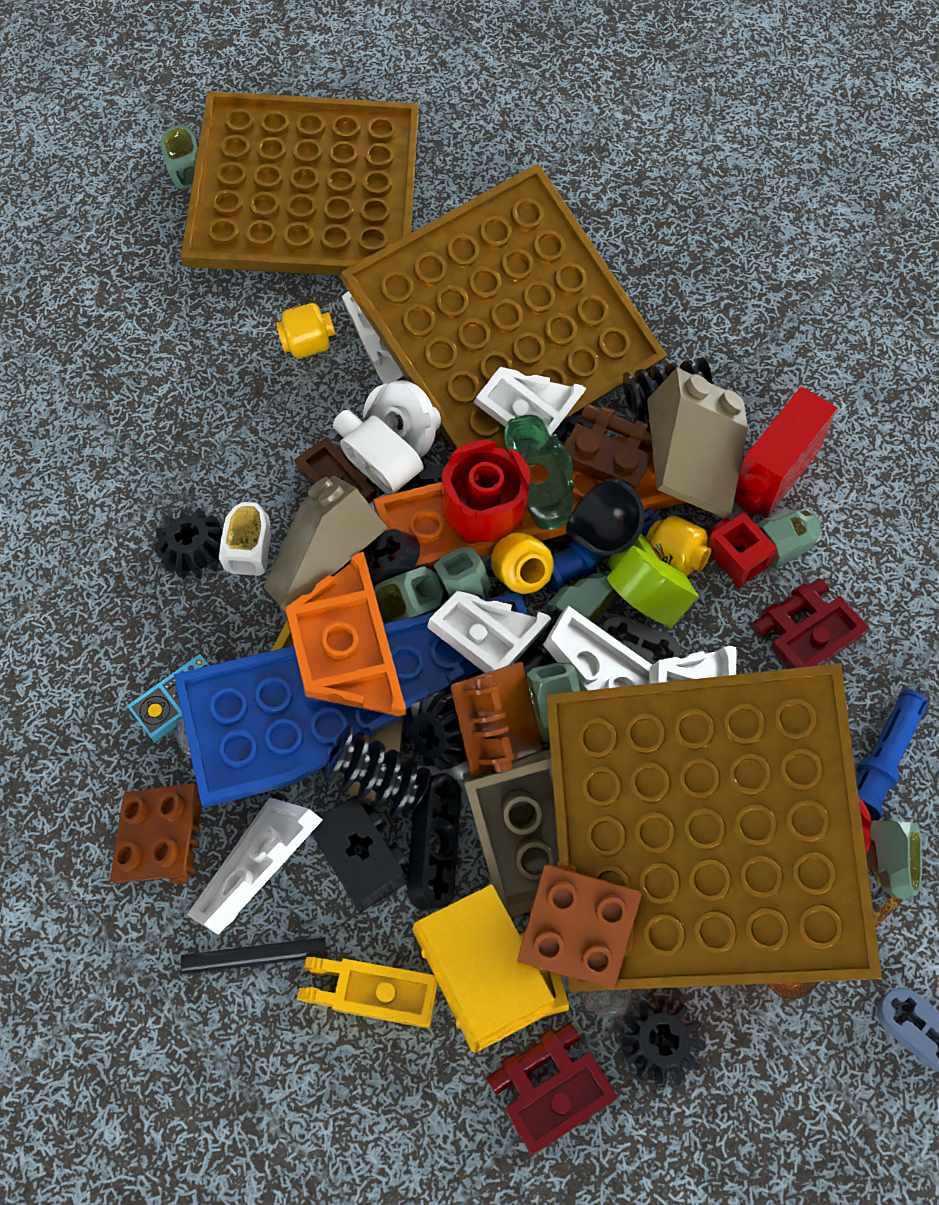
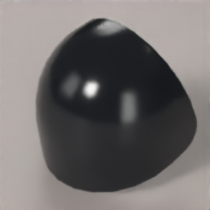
(607, 518)

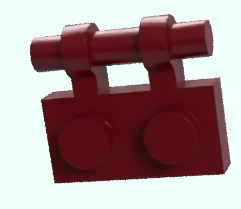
(816, 638)
(561, 1101)

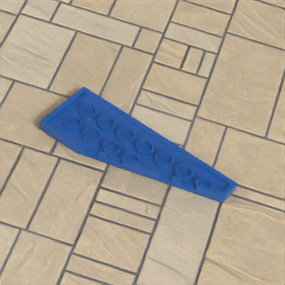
(261, 733)

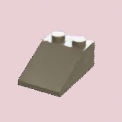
(697, 441)
(323, 537)
(516, 826)

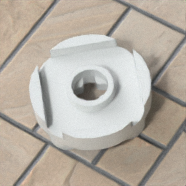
(414, 407)

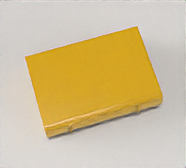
(476, 966)

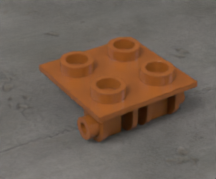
(496, 718)
(157, 834)
(579, 925)

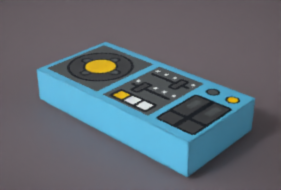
(160, 706)

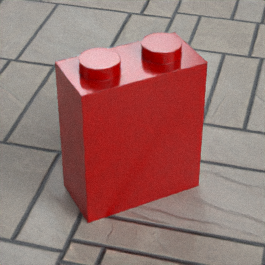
(783, 452)

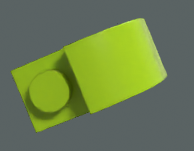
(651, 583)

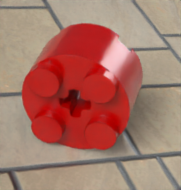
(484, 491)

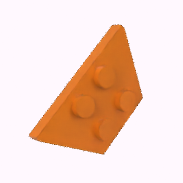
(344, 643)

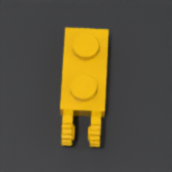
(374, 991)

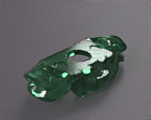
(552, 500)

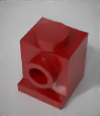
(745, 536)

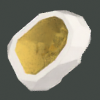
(245, 540)

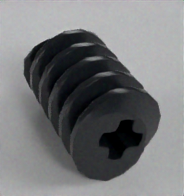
(642, 386)
(377, 771)

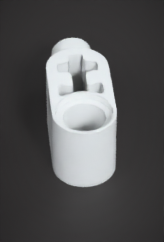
(377, 451)

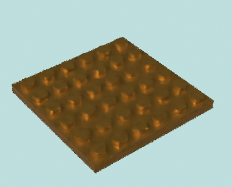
(299, 182)
(503, 288)
(729, 818)

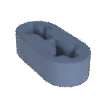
(906, 1032)

